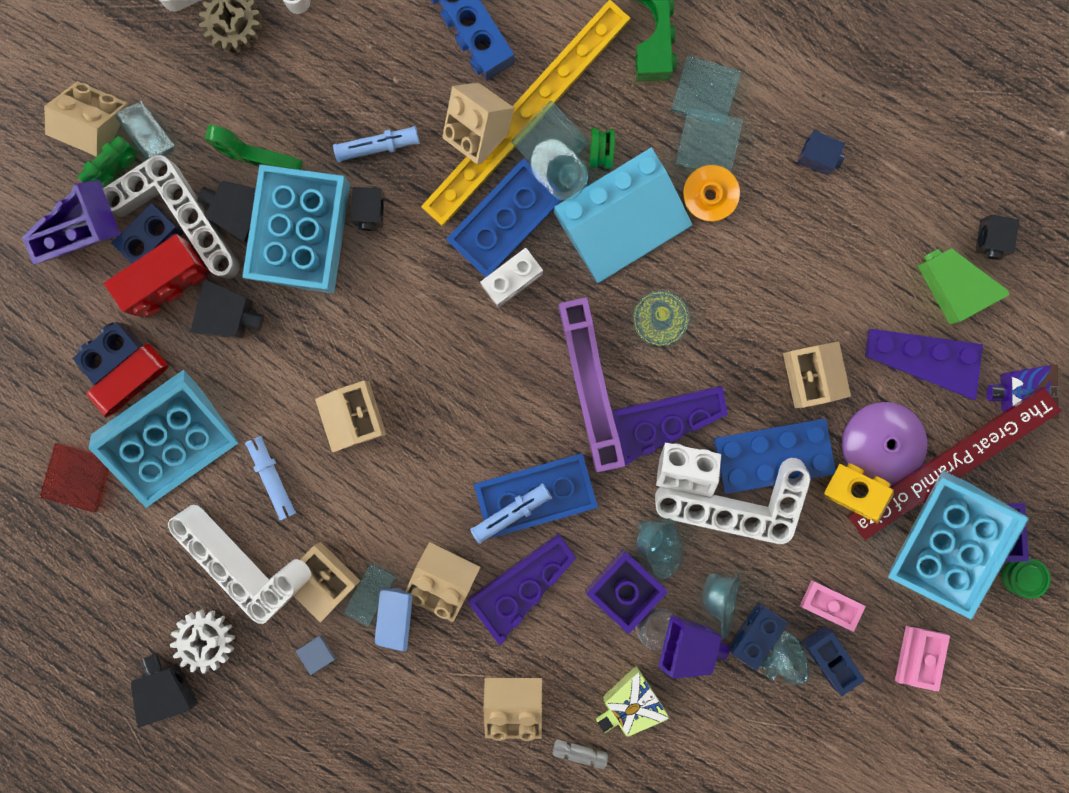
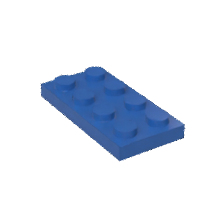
(503, 219)
(755, 457)
(565, 480)

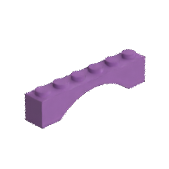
(591, 385)

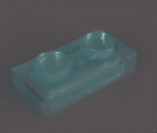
(144, 131)

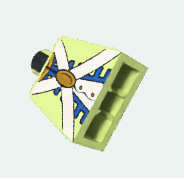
(632, 705)

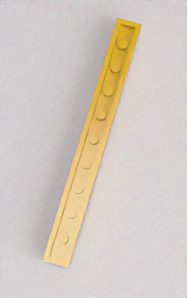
(548, 87)

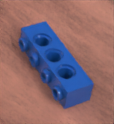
(488, 61)

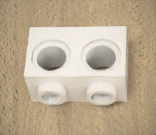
(512, 277)
(687, 473)

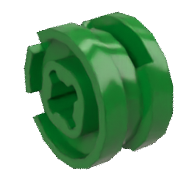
(598, 148)
(1026, 578)

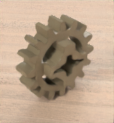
(242, 24)

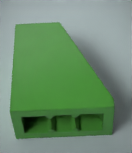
(959, 285)

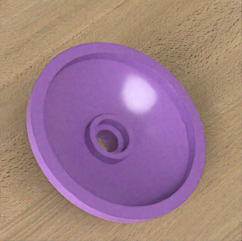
(867, 438)

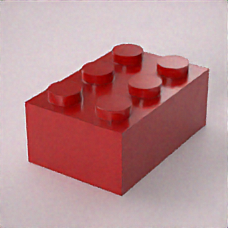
(157, 277)

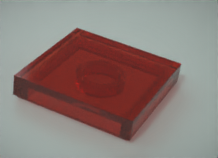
(74, 478)

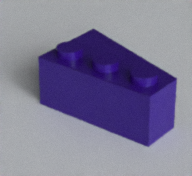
(72, 225)

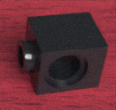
(367, 208)
(997, 236)

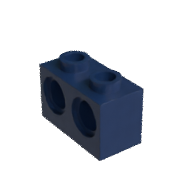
(143, 231)
(105, 347)
(757, 635)
(833, 660)

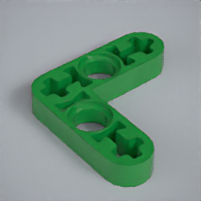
(233, 147)

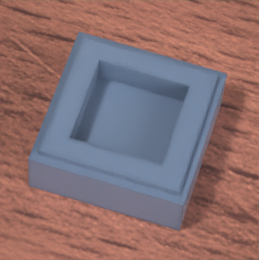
(315, 654)

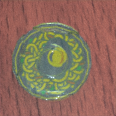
(660, 318)

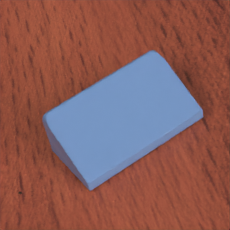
(393, 619)

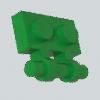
(113, 158)

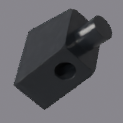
(230, 207)
(224, 313)
(160, 692)

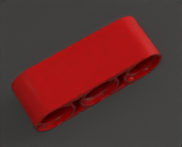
(127, 380)

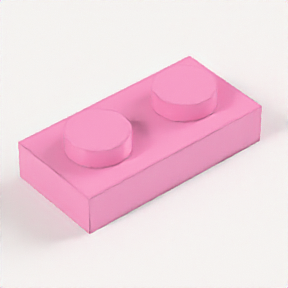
(832, 606)

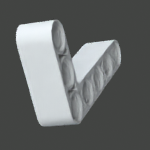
(181, 208)
(741, 510)
(233, 569)

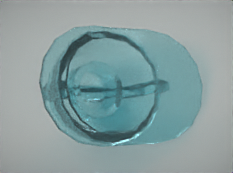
(559, 169)
(660, 545)
(720, 599)

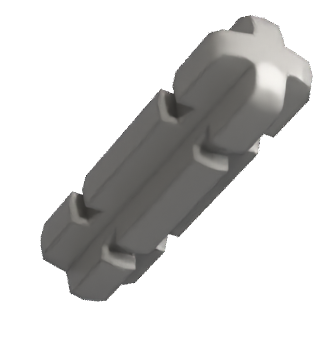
(580, 754)

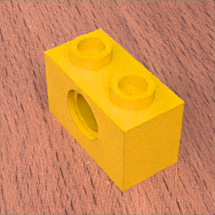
(870, 506)

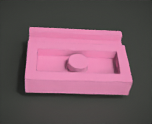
(922, 658)

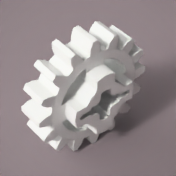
(202, 652)

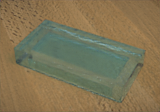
(366, 597)

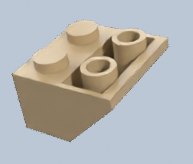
(83, 117)
(476, 120)
(816, 375)
(350, 416)
(441, 581)
(328, 582)
(513, 708)

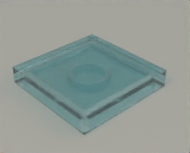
(705, 87)
(549, 124)
(708, 139)

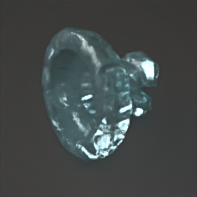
(787, 659)

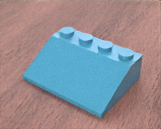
(623, 215)
(297, 228)
(162, 439)
(957, 545)

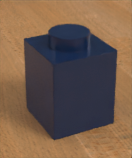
(821, 153)

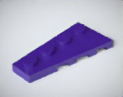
(940, 361)
(665, 420)
(515, 591)

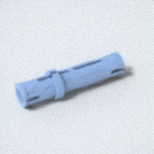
(376, 144)
(270, 477)
(482, 530)

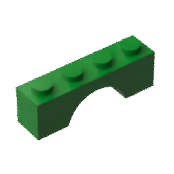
(654, 56)

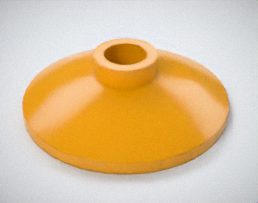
(713, 179)

